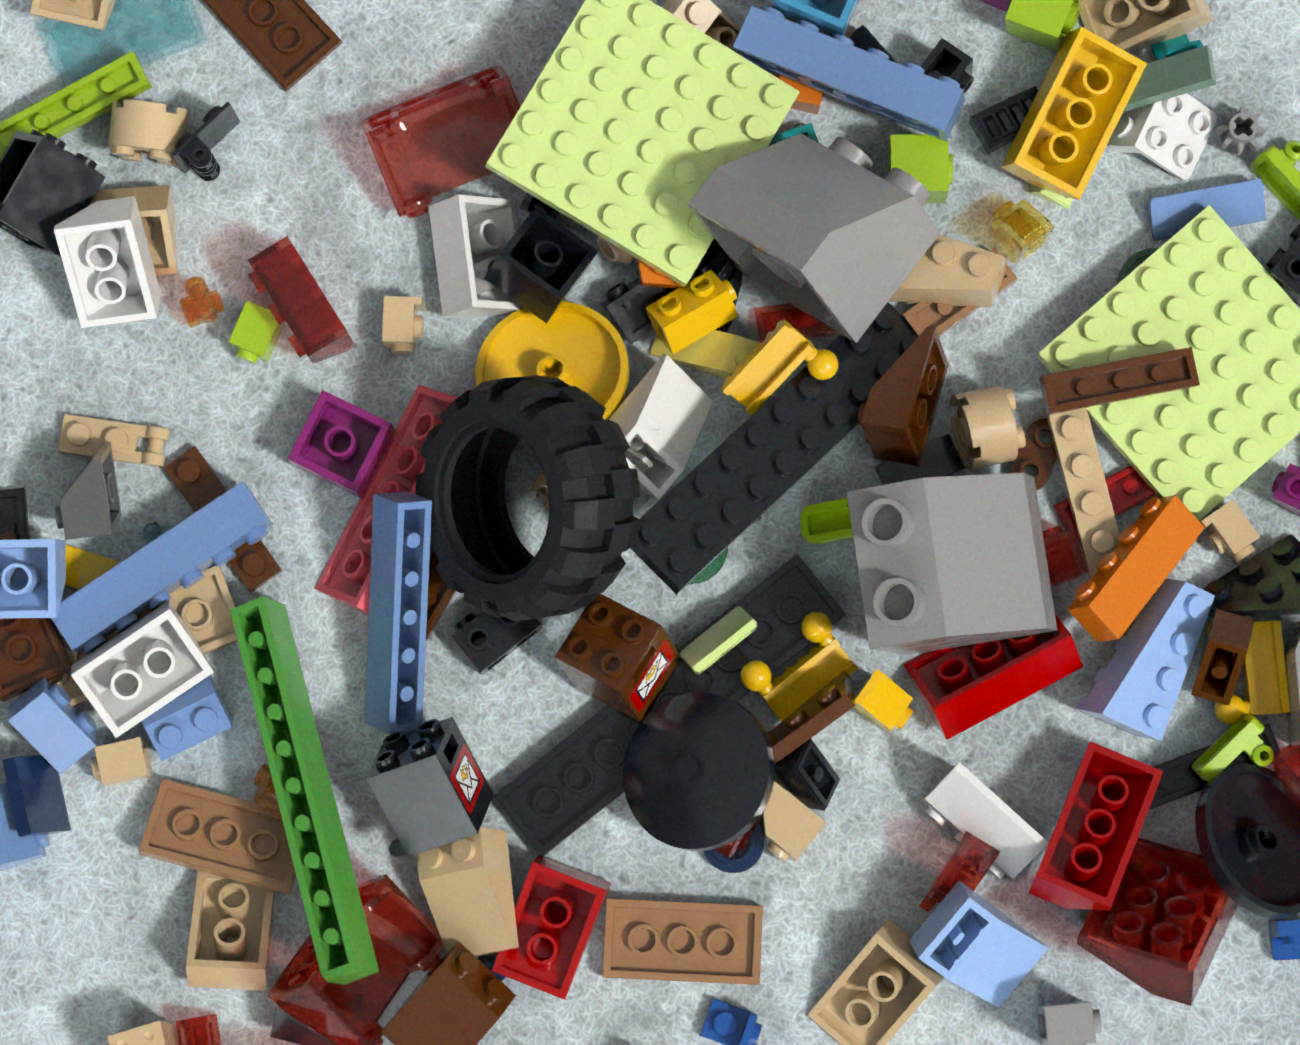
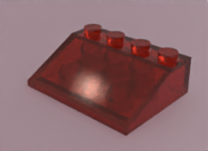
(1161, 922)

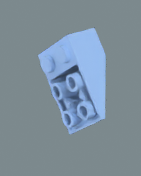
(976, 945)

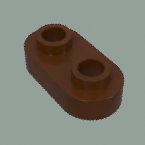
(1036, 454)

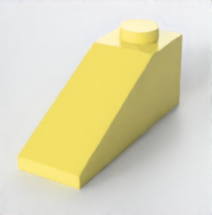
(714, 353)

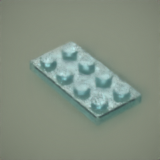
(143, 26)

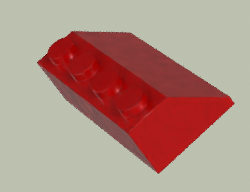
(982, 679)
(1096, 830)

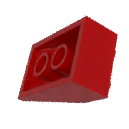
(553, 926)

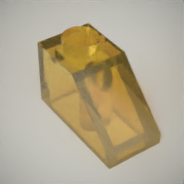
(1020, 229)

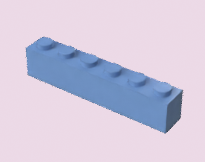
(850, 72)
(162, 567)
(398, 611)

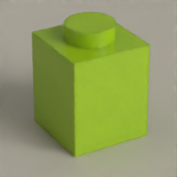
(255, 333)

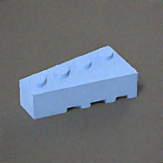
(1150, 662)

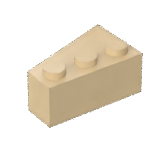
(953, 275)

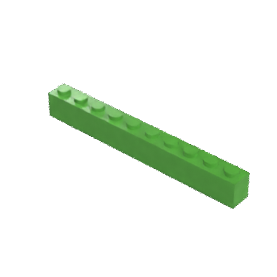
(304, 792)

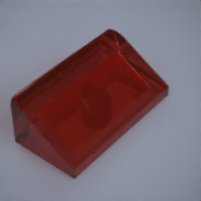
(769, 316)

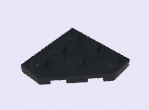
(1262, 586)

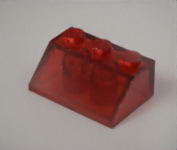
(299, 302)

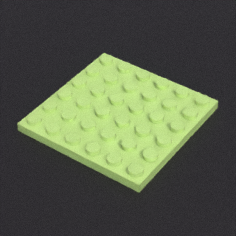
(635, 125)
(1246, 350)

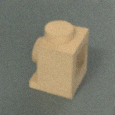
(401, 323)
(1231, 532)

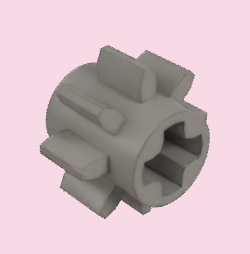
(1243, 140)

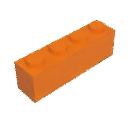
(1135, 568)

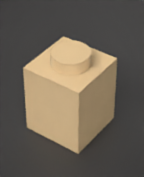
(122, 762)

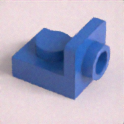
(1285, 939)
(730, 1025)

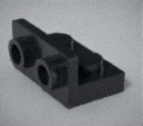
(627, 307)

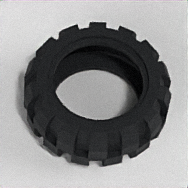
(586, 487)

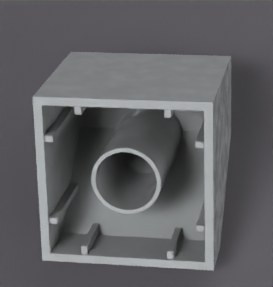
(818, 227)
(951, 561)

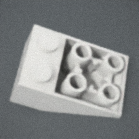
(662, 424)

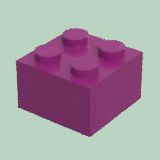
(341, 444)

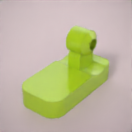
(1280, 175)
(826, 522)
(1237, 738)

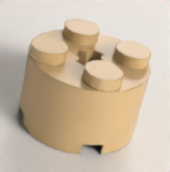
(145, 129)
(986, 426)

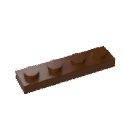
(1119, 381)
(200, 487)

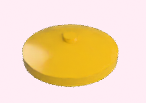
(572, 346)

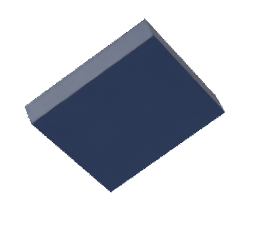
(36, 796)

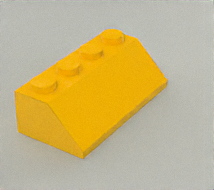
(1074, 114)

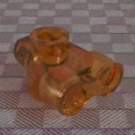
(201, 304)

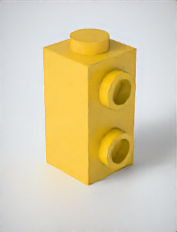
(693, 311)

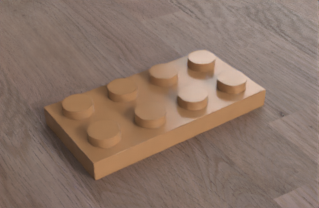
(218, 836)
(682, 941)

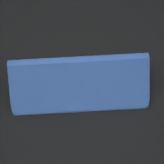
(1234, 203)

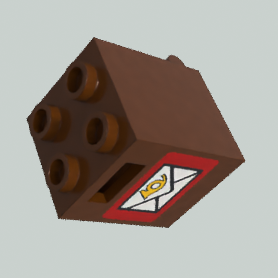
(618, 657)

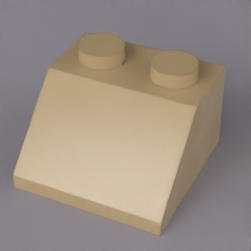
(158, 221)
(788, 824)

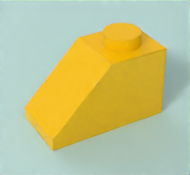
(884, 702)

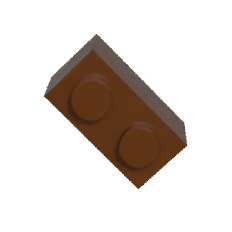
(1222, 657)

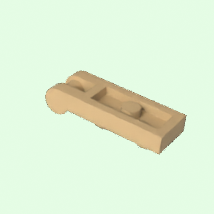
(85, 435)

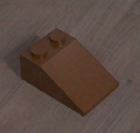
(905, 401)
(451, 1003)

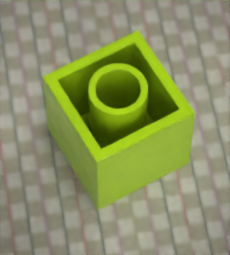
(1042, 20)
(925, 160)

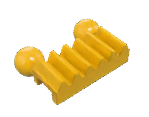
(773, 363)
(806, 676)
(1263, 676)

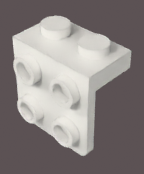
(1166, 133)

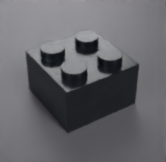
(541, 264)

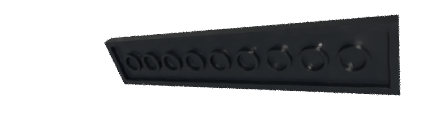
(766, 456)
(587, 766)

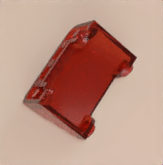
(441, 137)
(350, 1012)

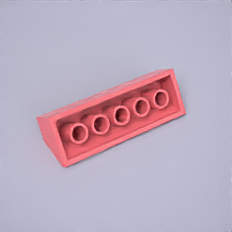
(349, 567)

